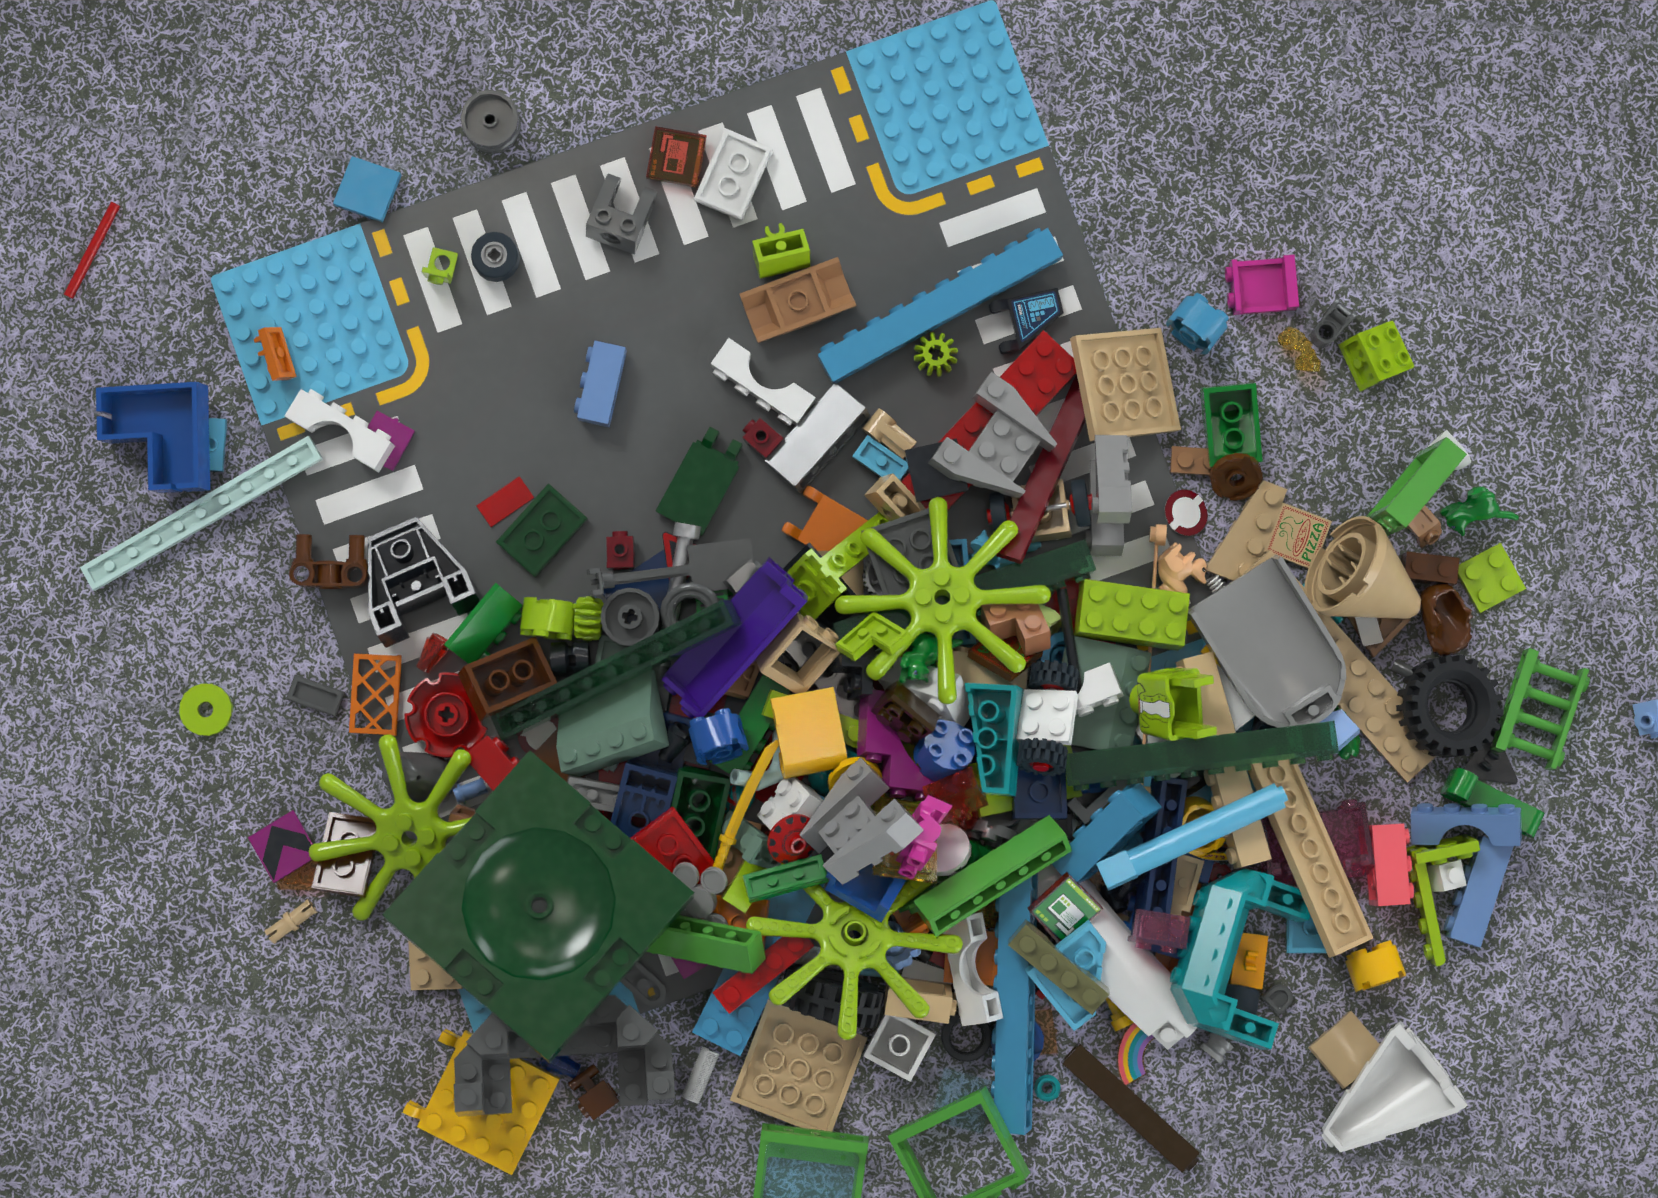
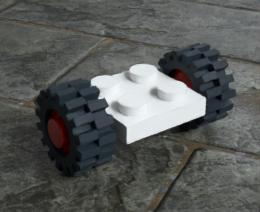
(1047, 718)

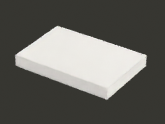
(733, 174)

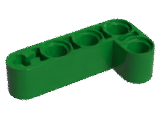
(1466, 790)

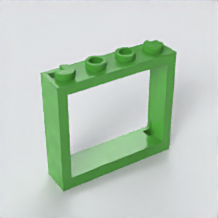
(1416, 485)
(913, 1169)

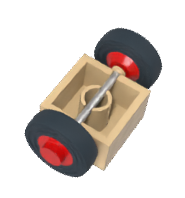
(1055, 521)

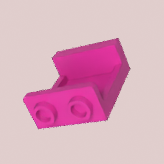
(1262, 285)

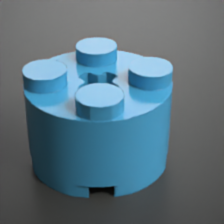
(1197, 323)

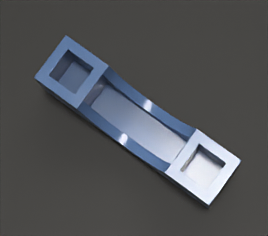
(1499, 823)

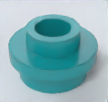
(1053, 1094)

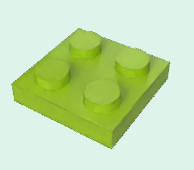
(1489, 578)

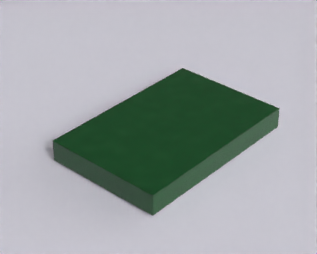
(541, 530)

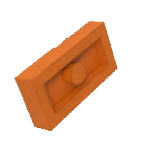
(276, 353)

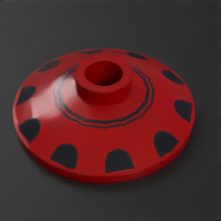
(785, 835)

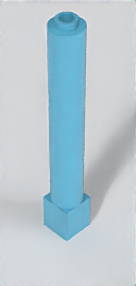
(1190, 836)

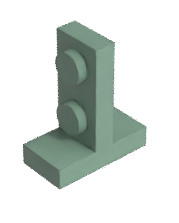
(751, 843)

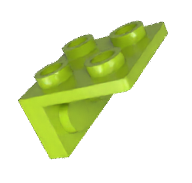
(1376, 355)

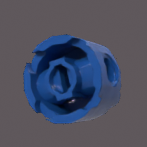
(718, 737)
(944, 750)

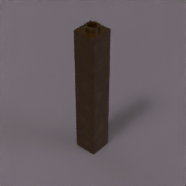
(1131, 1108)

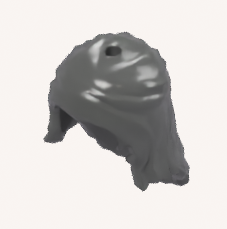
(420, 774)

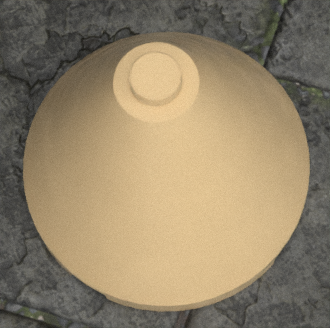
(1360, 575)

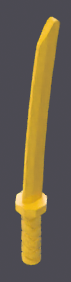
(728, 838)

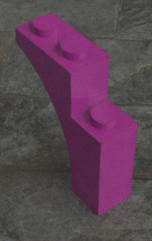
(881, 744)

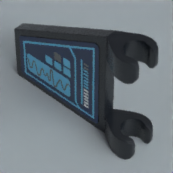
(1029, 316)

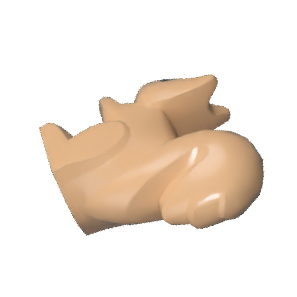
(1175, 568)

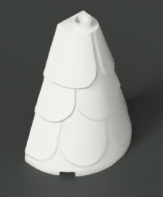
(1392, 1093)

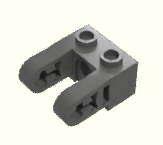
(615, 226)

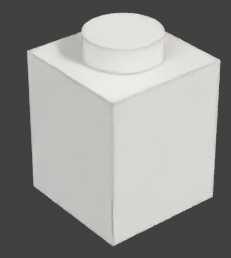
(1446, 875)

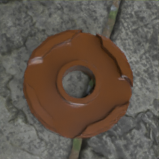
(1236, 464)

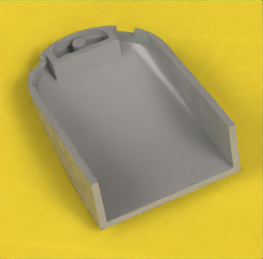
(1273, 646)

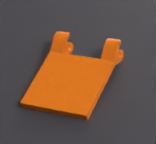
(827, 524)

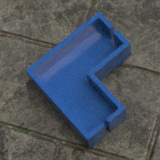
(171, 421)

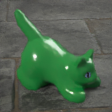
(1478, 506)
(921, 655)

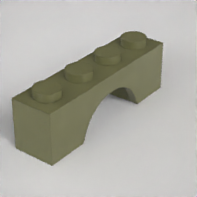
(1059, 969)

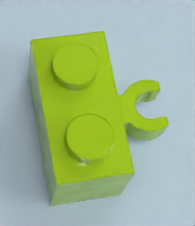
(781, 252)

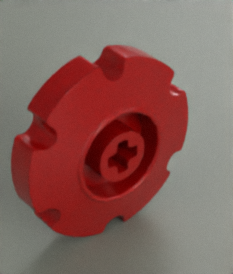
(428, 725)

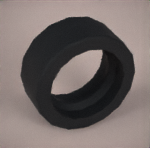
(961, 1055)

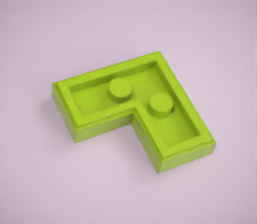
(870, 632)

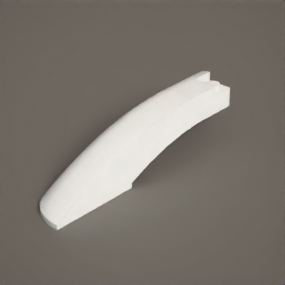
(1133, 975)

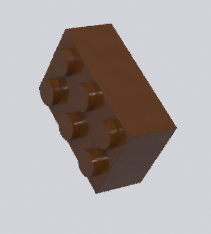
(506, 677)

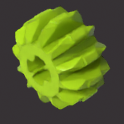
(927, 359)
(588, 618)

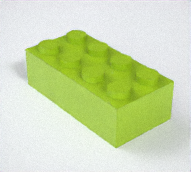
(1131, 614)

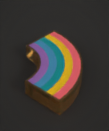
(1131, 1054)

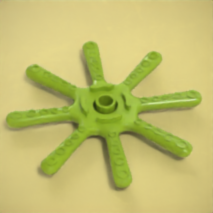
(945, 580)
(392, 823)
(854, 954)

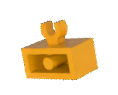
(1250, 961)

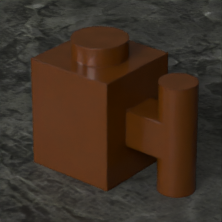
(598, 1097)

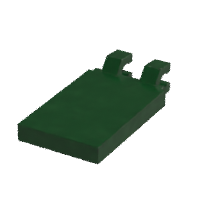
(700, 482)

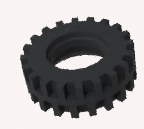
(1479, 697)
(823, 998)

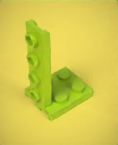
(821, 576)
(1459, 846)

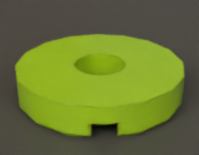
(221, 712)

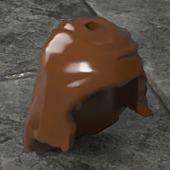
(1445, 619)

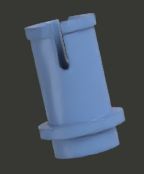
(470, 790)

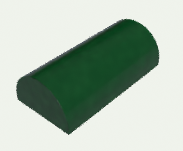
(701, 802)

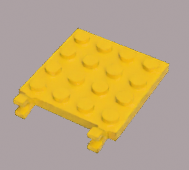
(495, 1137)

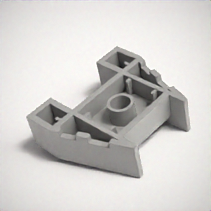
(1002, 444)
(1109, 496)
(852, 827)

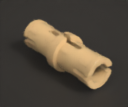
(291, 921)

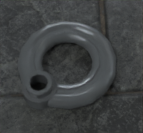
(680, 593)

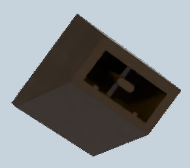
(905, 713)

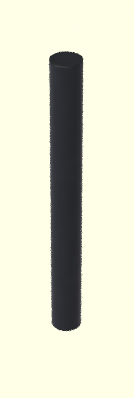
(1068, 632)

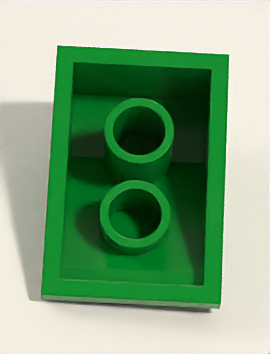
(1231, 420)

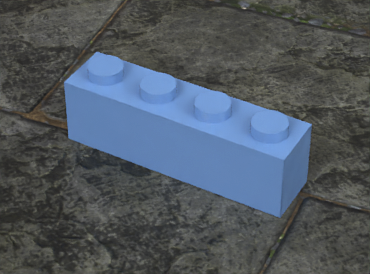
(1477, 899)

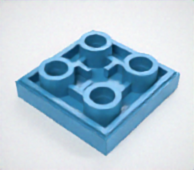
(367, 189)

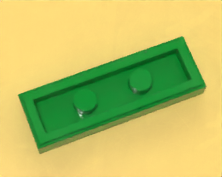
(785, 878)

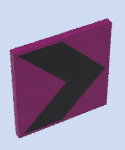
(282, 846)

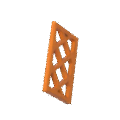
(357, 680)

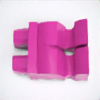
(916, 854)

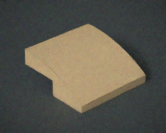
(1345, 1049)

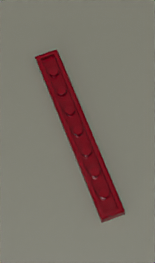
(1046, 475)

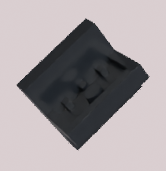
(857, 682)

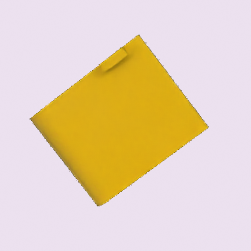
(808, 732)

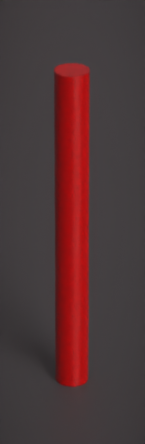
(91, 250)

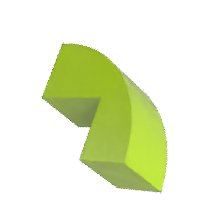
(736, 891)

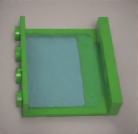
(809, 1163)

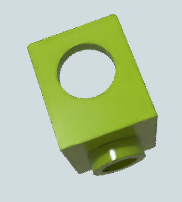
(439, 276)

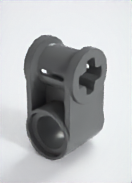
(1334, 321)

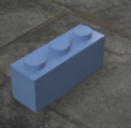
(600, 383)

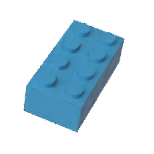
(1108, 831)

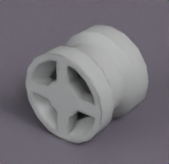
(1216, 1047)

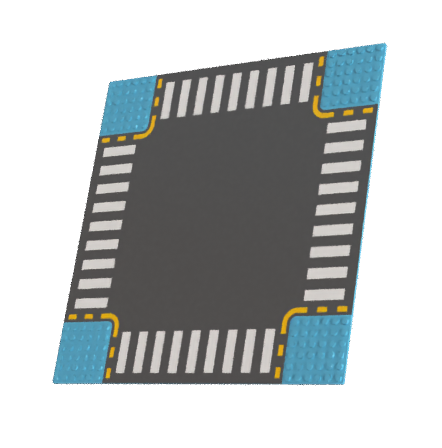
(885, 157)

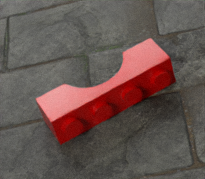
(778, 958)

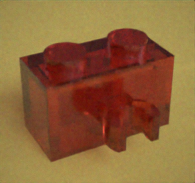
(959, 790)

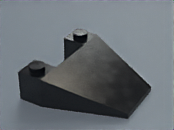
(411, 571)

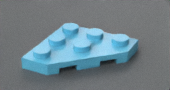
(1086, 950)

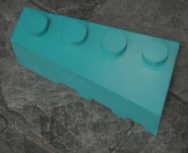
(995, 726)

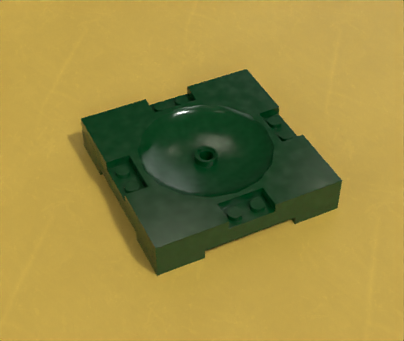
(526, 846)

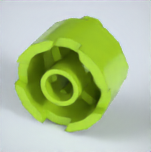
(547, 618)

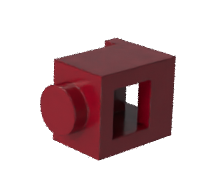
(765, 447)
(622, 561)

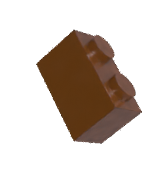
(1431, 568)

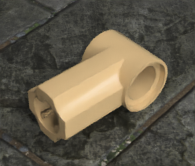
(885, 431)

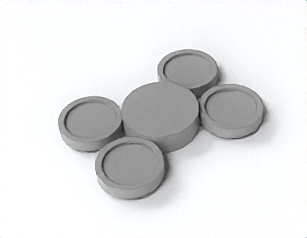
(705, 900)

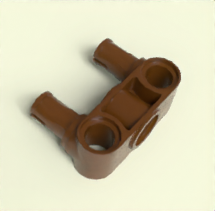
(329, 573)

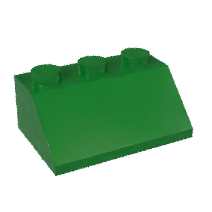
(485, 625)

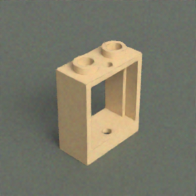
(803, 679)
(936, 994)

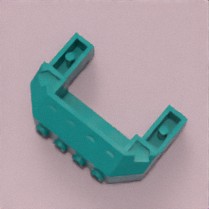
(1211, 950)

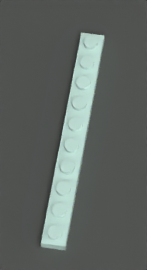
(201, 513)

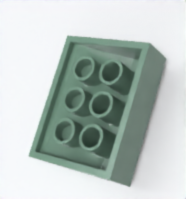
(1114, 724)
(612, 727)

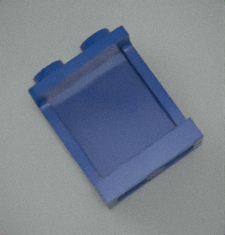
(867, 891)

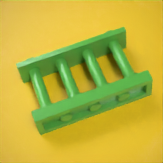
(1514, 714)

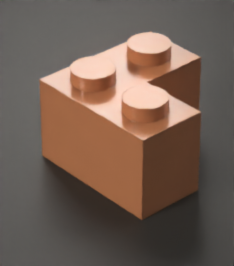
(1021, 620)

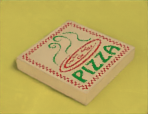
(1297, 535)

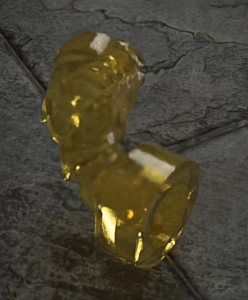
(1295, 340)

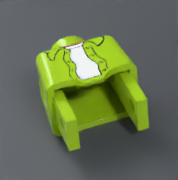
(1171, 703)

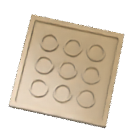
(1125, 383)
(797, 1069)

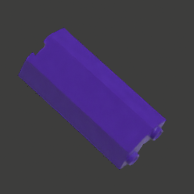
(712, 668)

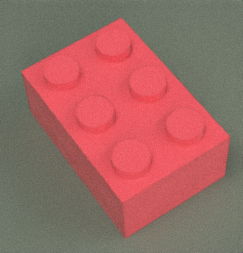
(1389, 877)

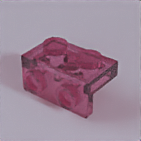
(1161, 930)

